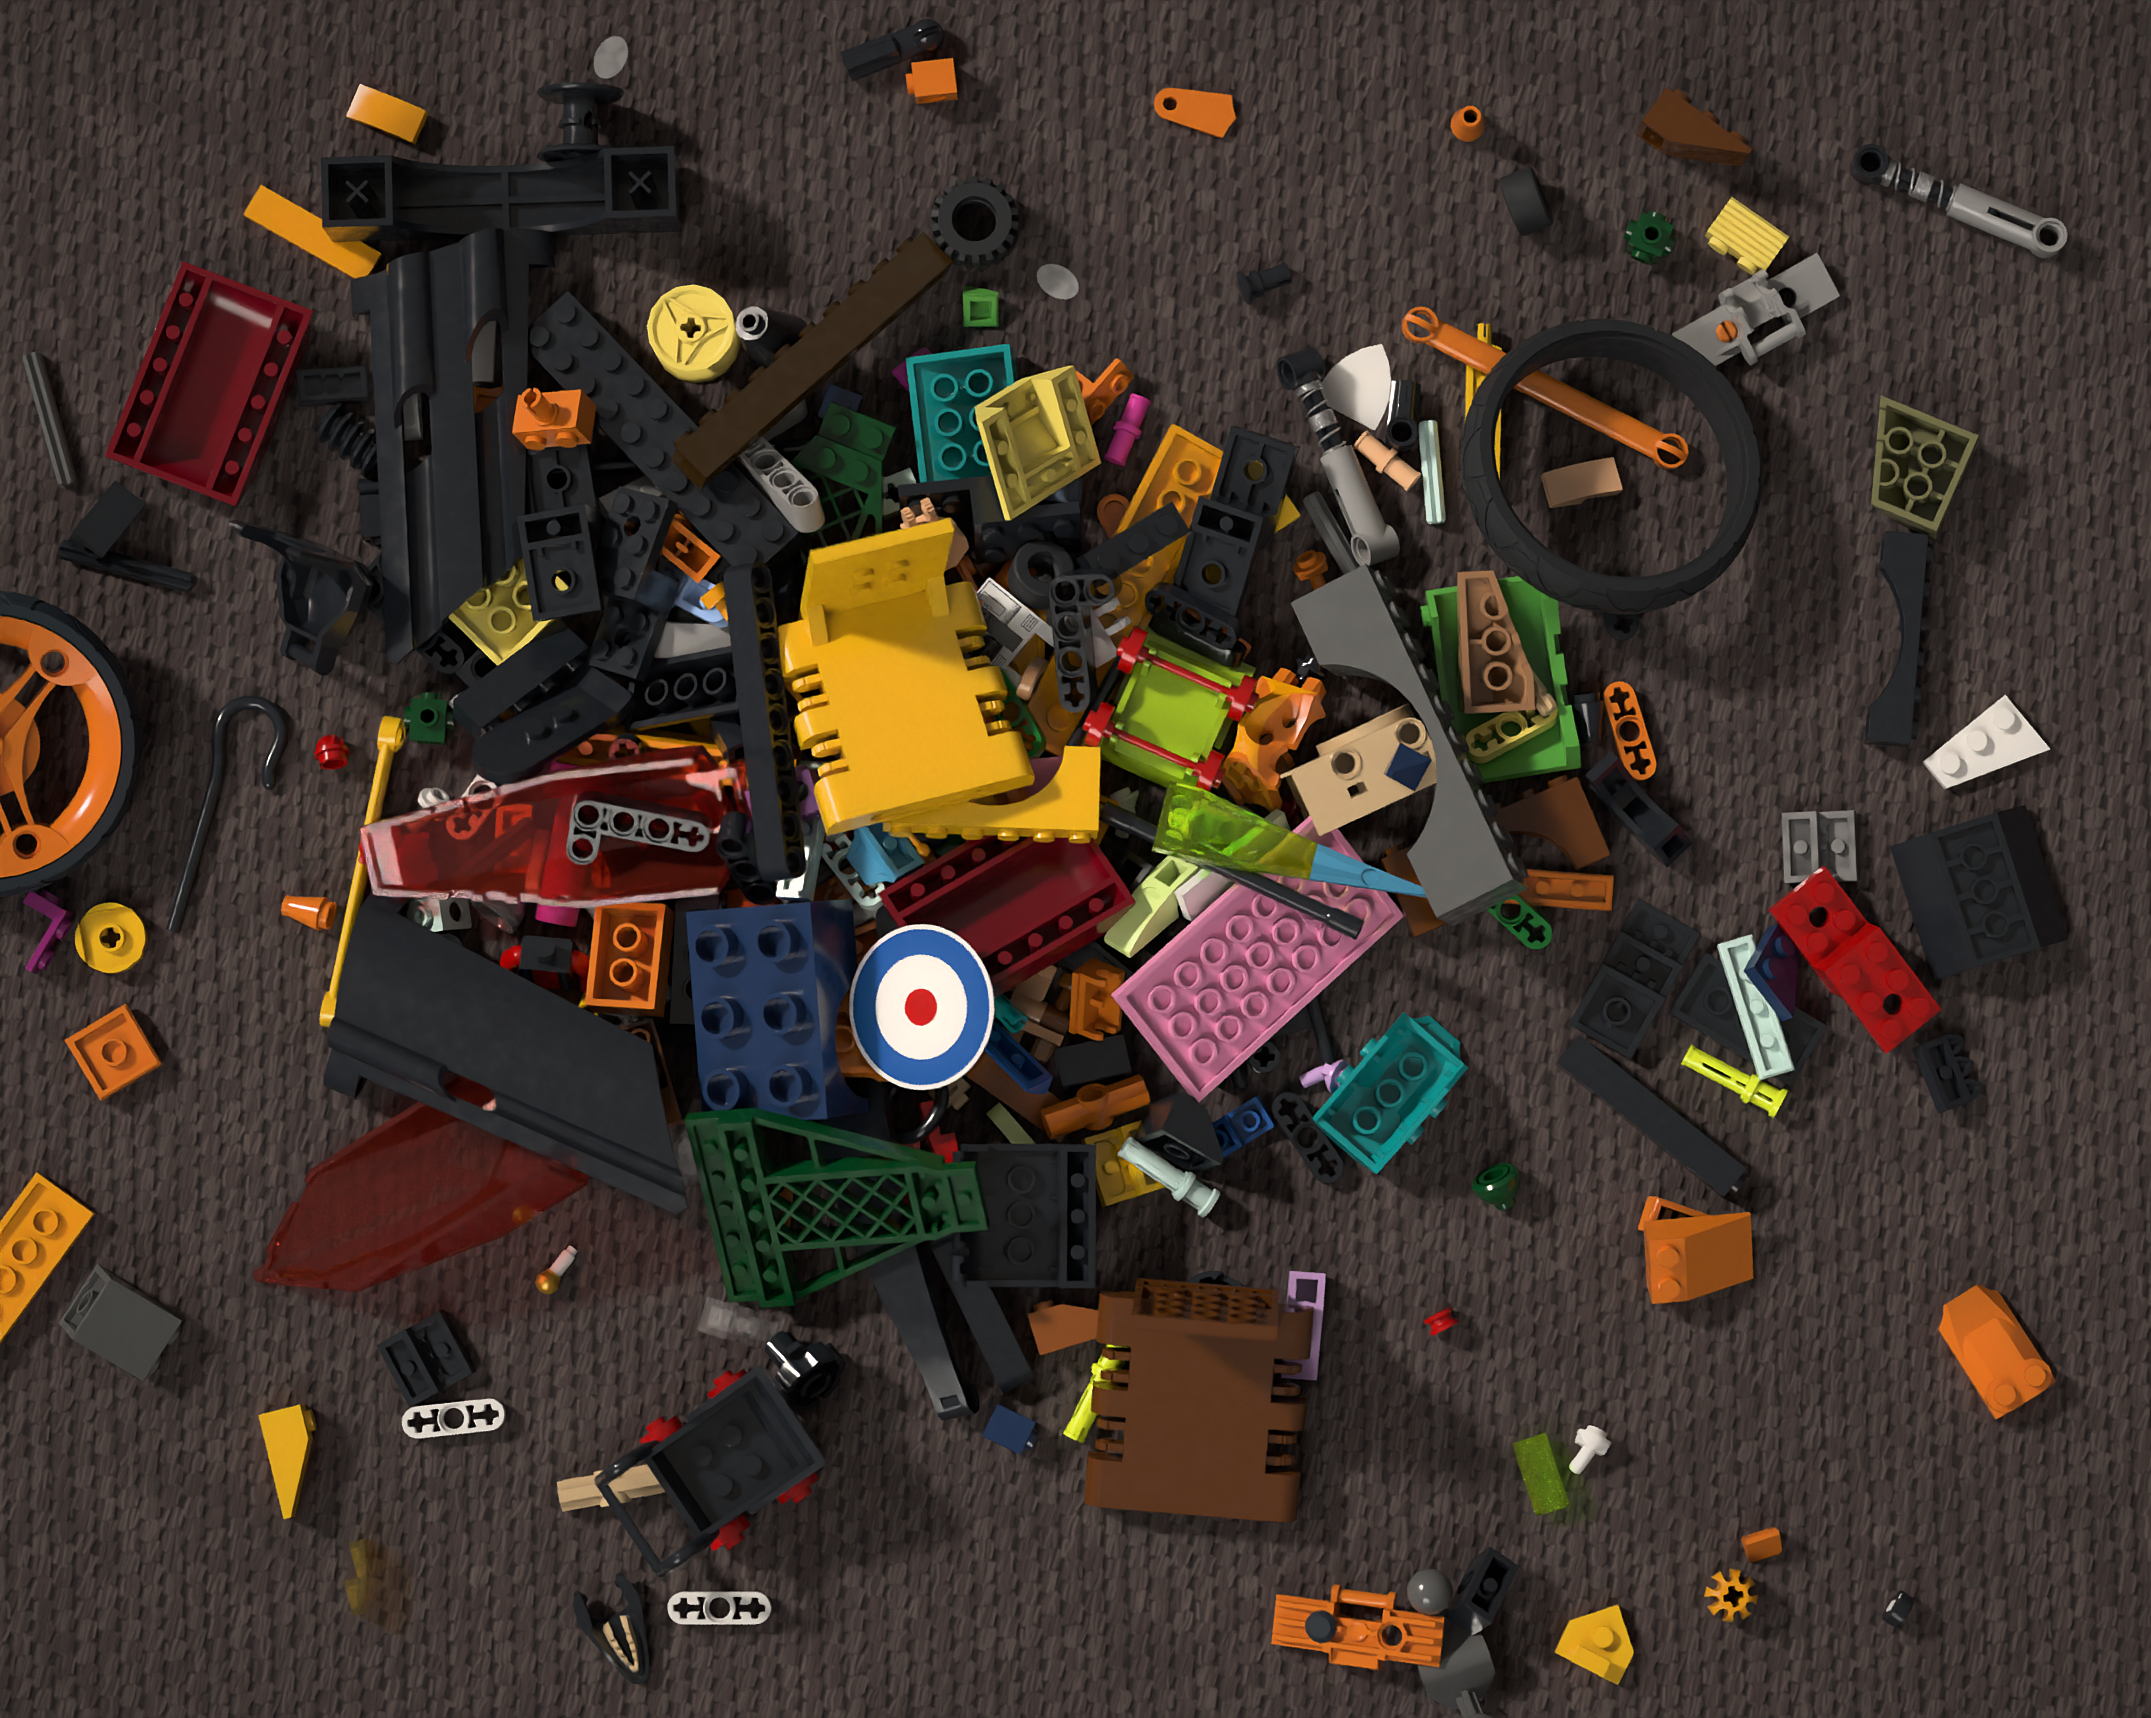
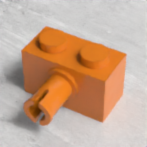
(553, 419)

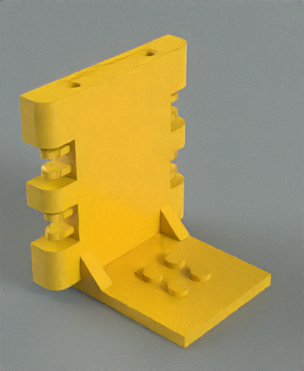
(894, 684)

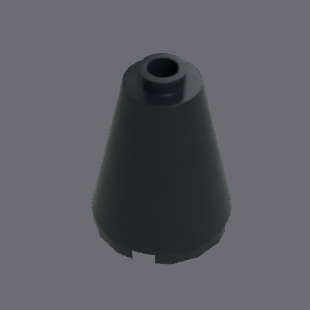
(766, 332)

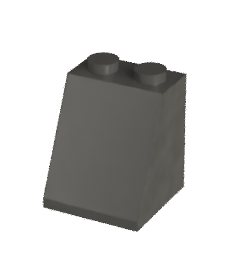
(120, 1323)

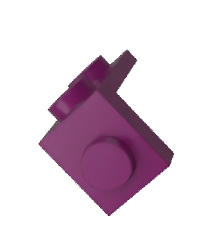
(48, 905)

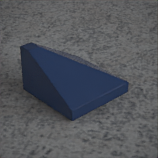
(1407, 767)

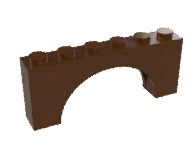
(1555, 815)

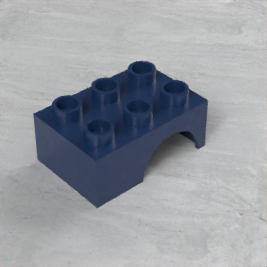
(769, 1006)

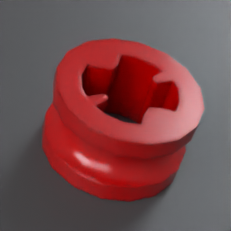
(1441, 1321)

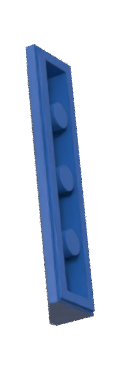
(1017, 1061)

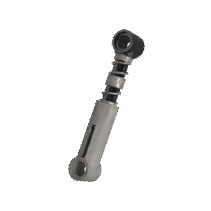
(1963, 203)
(1371, 537)

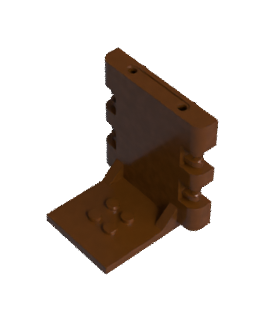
(1198, 1401)

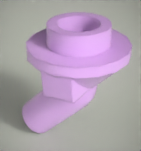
(1326, 1072)

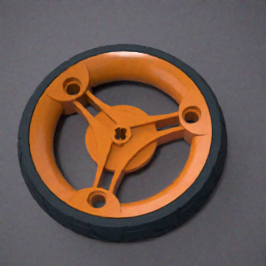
(113, 743)

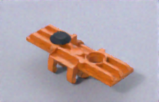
(1357, 1642)

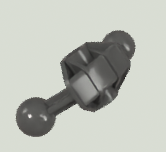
(1465, 1659)

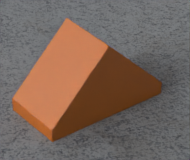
(688, 551)

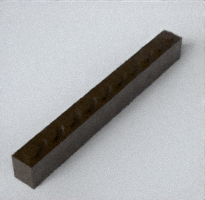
(811, 360)

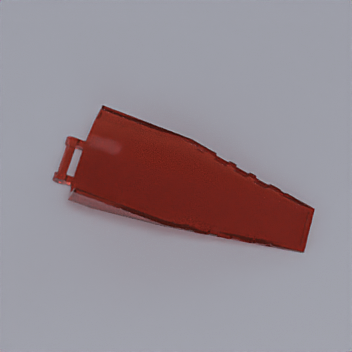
(515, 837)

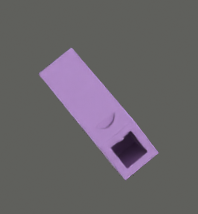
(1308, 1290)

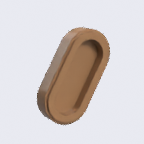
(1031, 677)

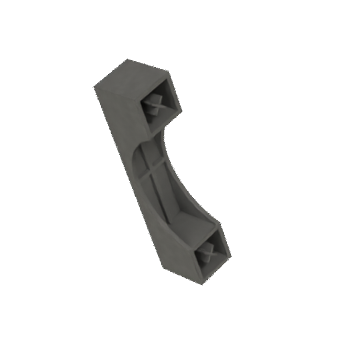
(1462, 850)

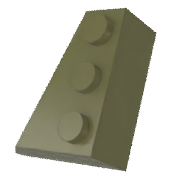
(1918, 466)

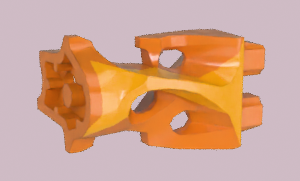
(1275, 708)

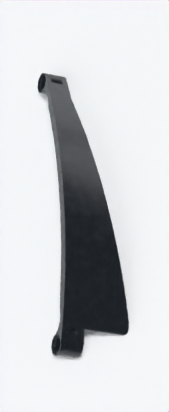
(903, 1277)

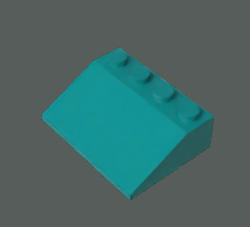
(943, 405)

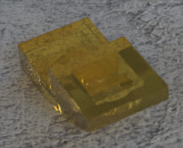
(359, 1587)

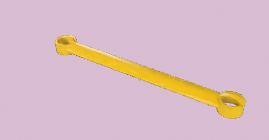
(388, 743)

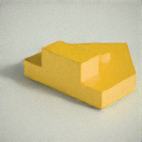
(1598, 1643)

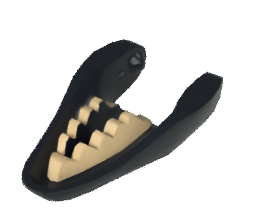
(619, 1636)

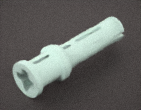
(1182, 1185)

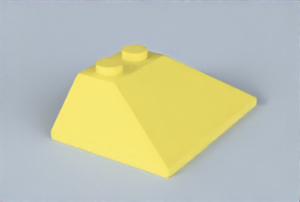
(1036, 438)

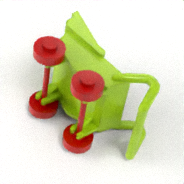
(1170, 712)

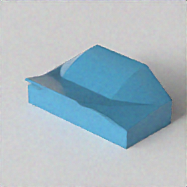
(881, 856)

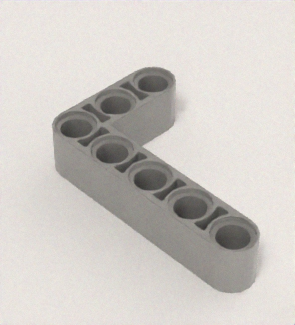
(780, 480)

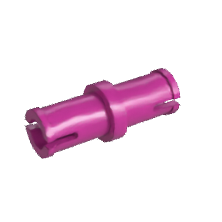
(1127, 430)

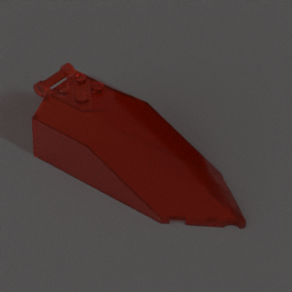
(411, 1199)

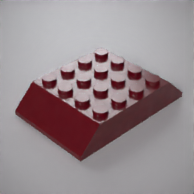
(211, 385)
(1015, 901)

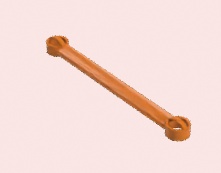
(1548, 390)

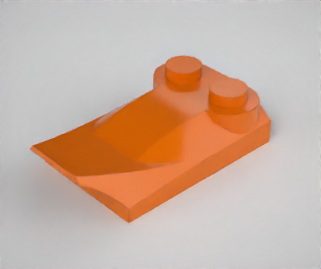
(1993, 1350)

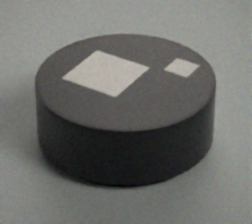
(1898, 1608)

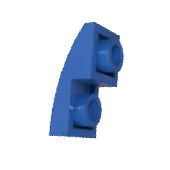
(1243, 1125)

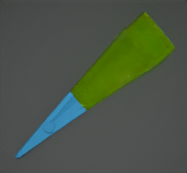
(1220, 834)

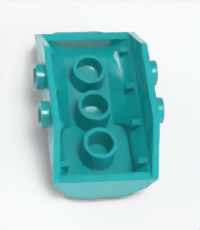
(1392, 1090)

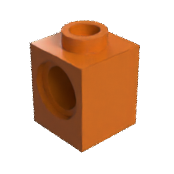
(932, 81)

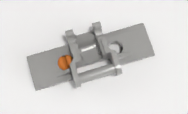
(1754, 302)

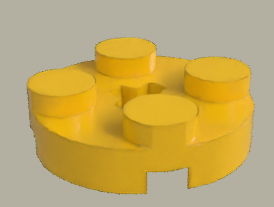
(128, 949)

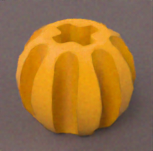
(1722, 1589)

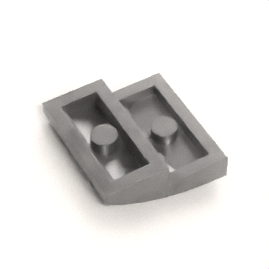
(1820, 840)

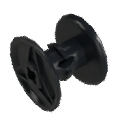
(579, 103)

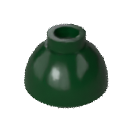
(1497, 1185)

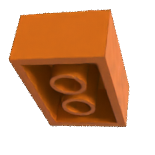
(630, 959)

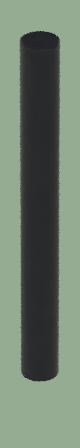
(1104, 692)

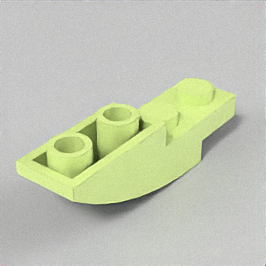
(1154, 906)

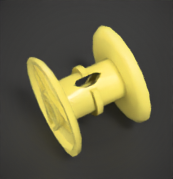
(677, 317)

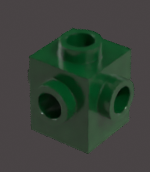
(1648, 250)
(435, 731)

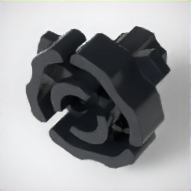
(805, 1370)

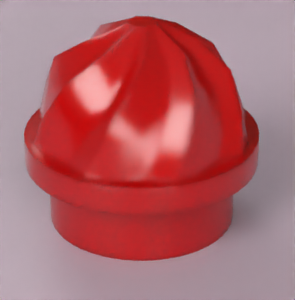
(331, 752)

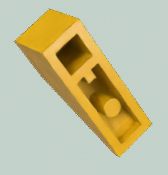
(288, 1448)

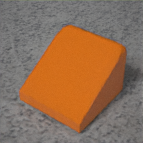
(1762, 1544)

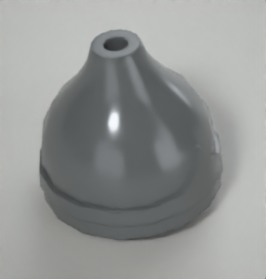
(501, 914)

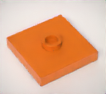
(113, 1052)

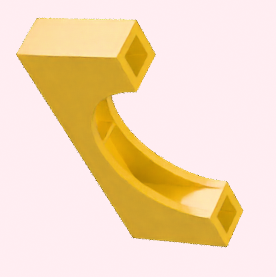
(1060, 810)

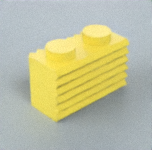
(1745, 237)

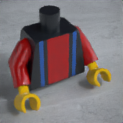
(549, 964)

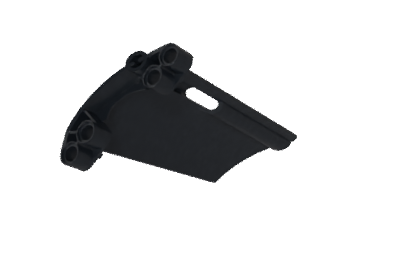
(557, 1072)

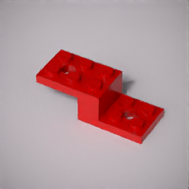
(1854, 959)

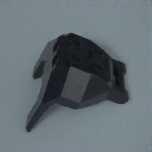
(318, 594)

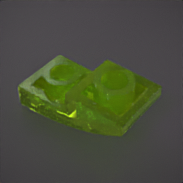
(1541, 1474)

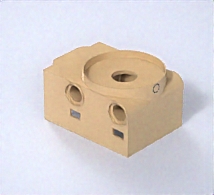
(1359, 759)

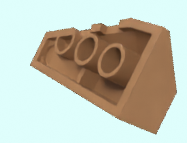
(1490, 653)

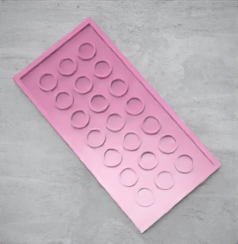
(1246, 971)

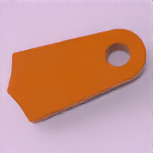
(1197, 110)

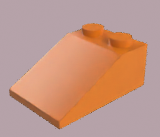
(1697, 1255)

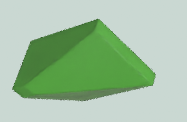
(980, 307)

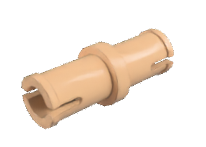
(1386, 460)

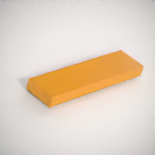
(306, 233)

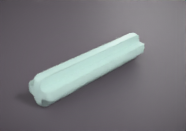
(1431, 472)

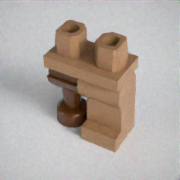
(1045, 1021)

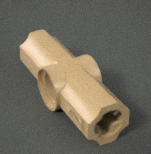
(583, 1492)

